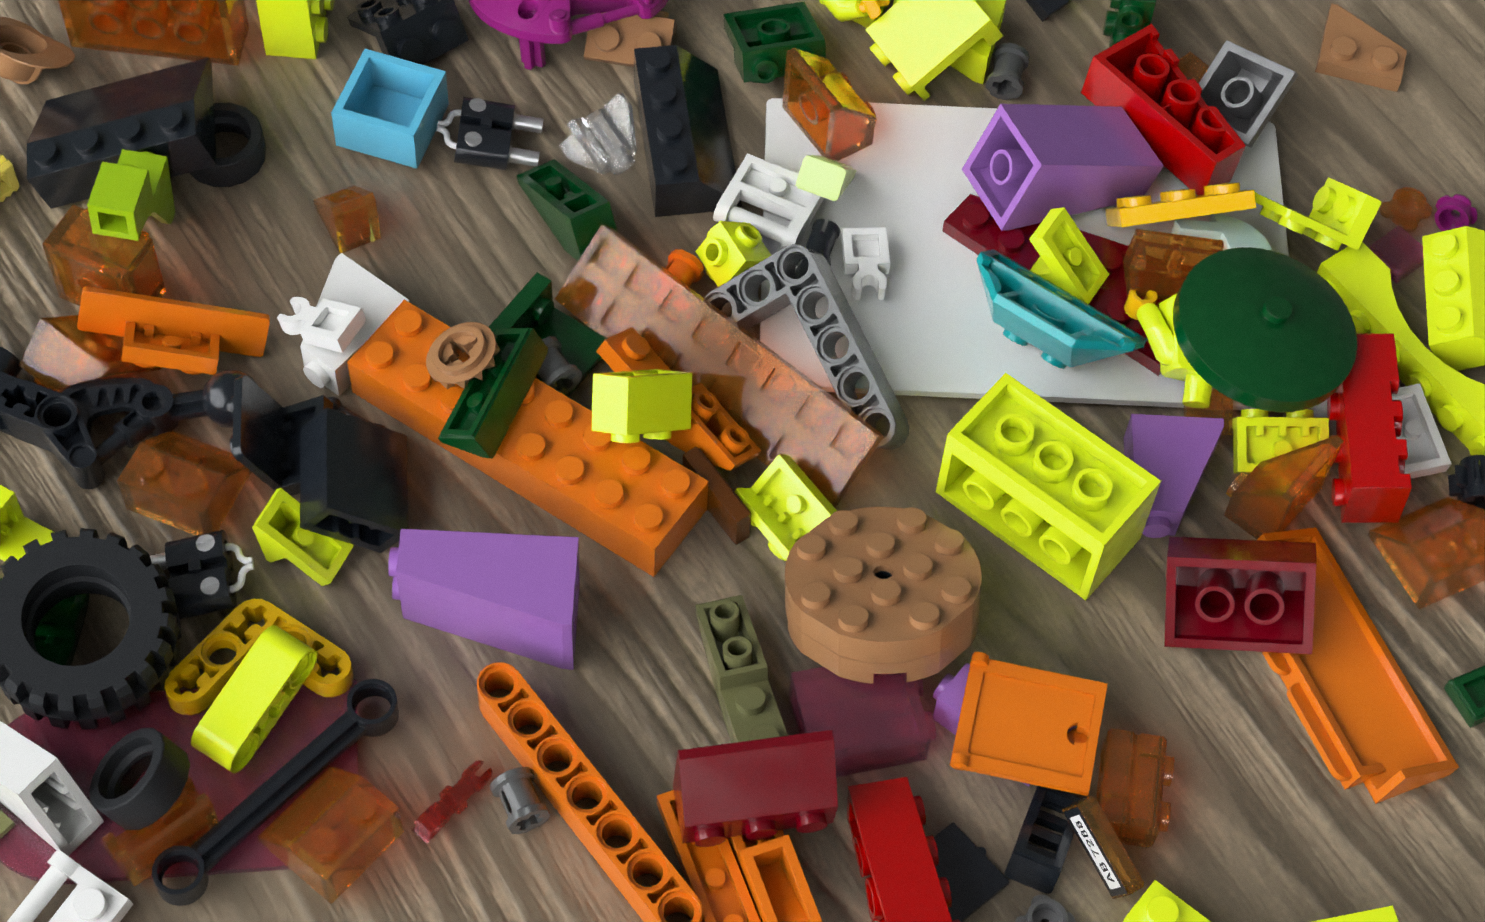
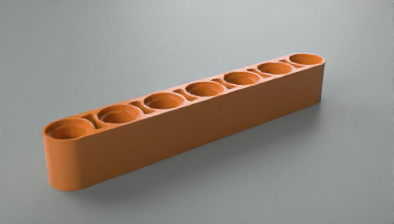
(579, 782)

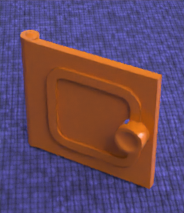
(1019, 721)

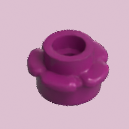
(1447, 219)

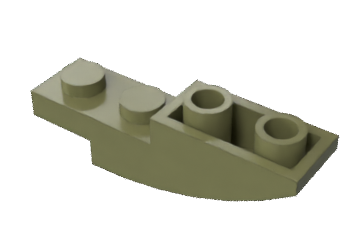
(738, 670)

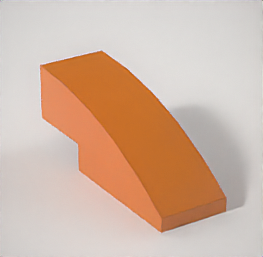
(775, 879)

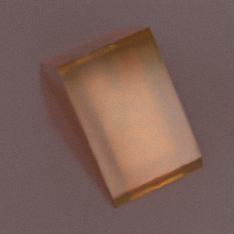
(349, 217)

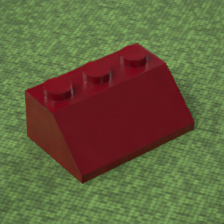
(1240, 595)
(756, 788)

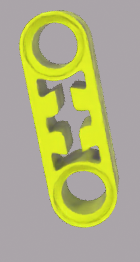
(254, 699)

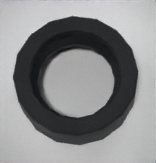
(248, 161)
(155, 792)

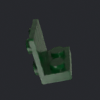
(535, 309)

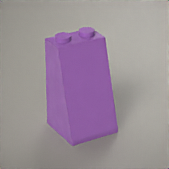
(1057, 159)
(492, 589)

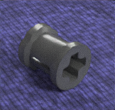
(1009, 64)
(557, 370)
(519, 800)

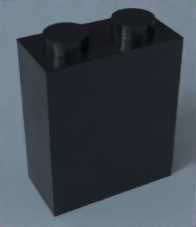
(353, 480)

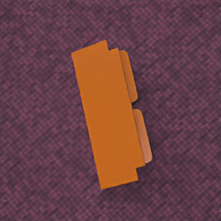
(1355, 692)

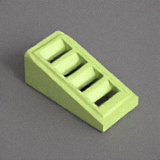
(824, 176)

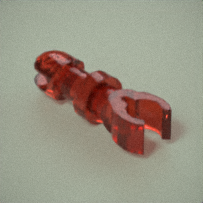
(452, 801)

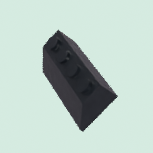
(682, 130)

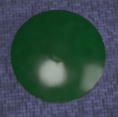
(1264, 329)

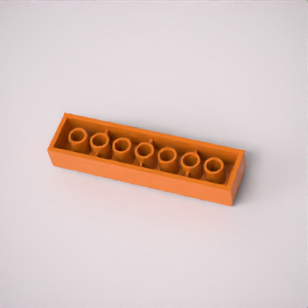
(606, 489)

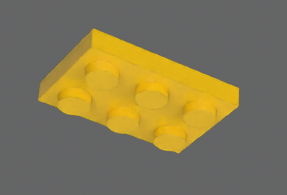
(1180, 205)

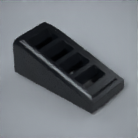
(1033, 864)

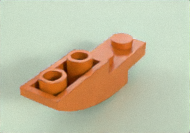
(711, 425)

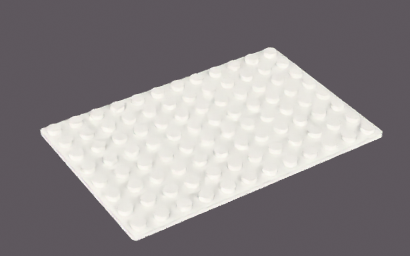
(935, 318)

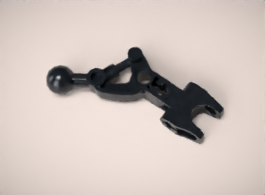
(34, 411)

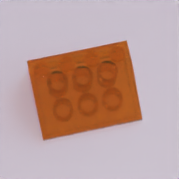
(160, 27)

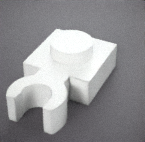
(867, 256)
(326, 326)

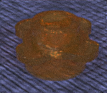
(1406, 208)

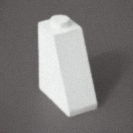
(357, 287)
(43, 793)

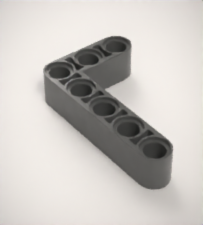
(822, 332)

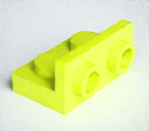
(1265, 437)

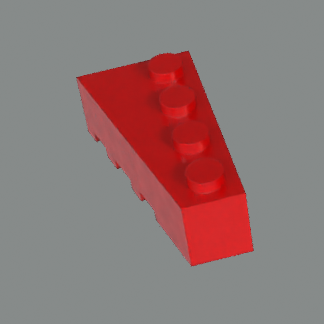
(1166, 109)
(1368, 420)
(896, 854)

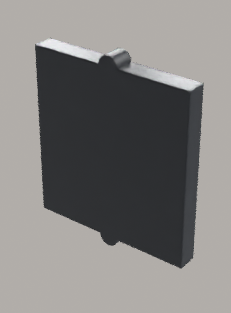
(968, 871)

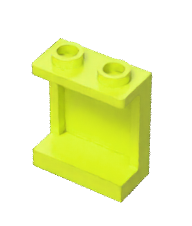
(927, 38)

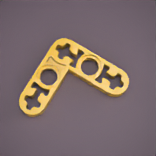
(230, 635)

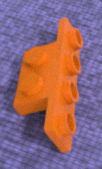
(171, 330)

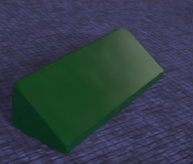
(492, 403)

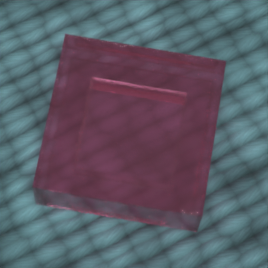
(1399, 253)

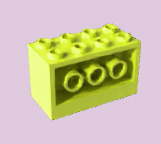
(1046, 485)

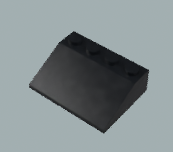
(153, 112)

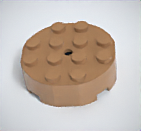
(882, 593)

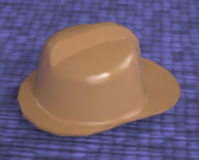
(28, 52)

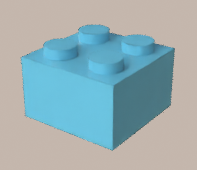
(390, 108)

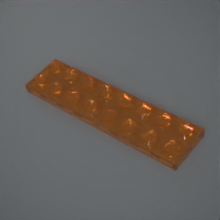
(767, 396)

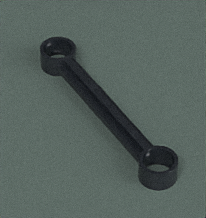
(275, 792)

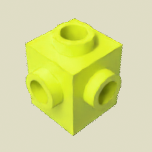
(731, 250)

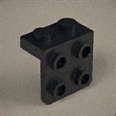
(411, 28)
(269, 435)

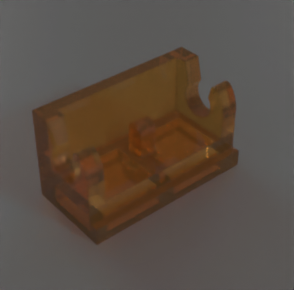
(1163, 261)
(182, 825)

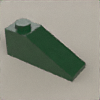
(566, 205)

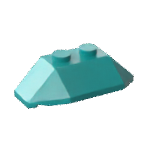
(1049, 317)

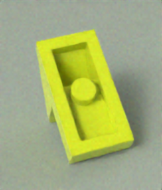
(1067, 256)
(282, 537)

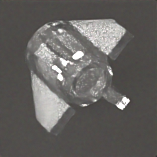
(603, 140)

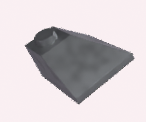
(1245, 89)

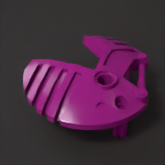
(552, 22)

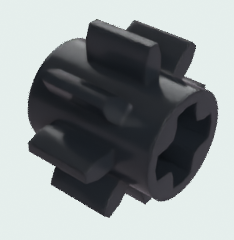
(1469, 481)

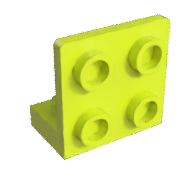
(1337, 215)

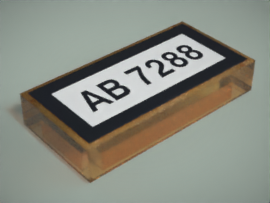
(1103, 847)

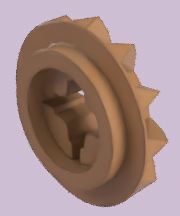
(469, 337)

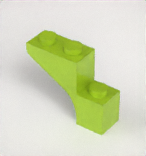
(130, 194)

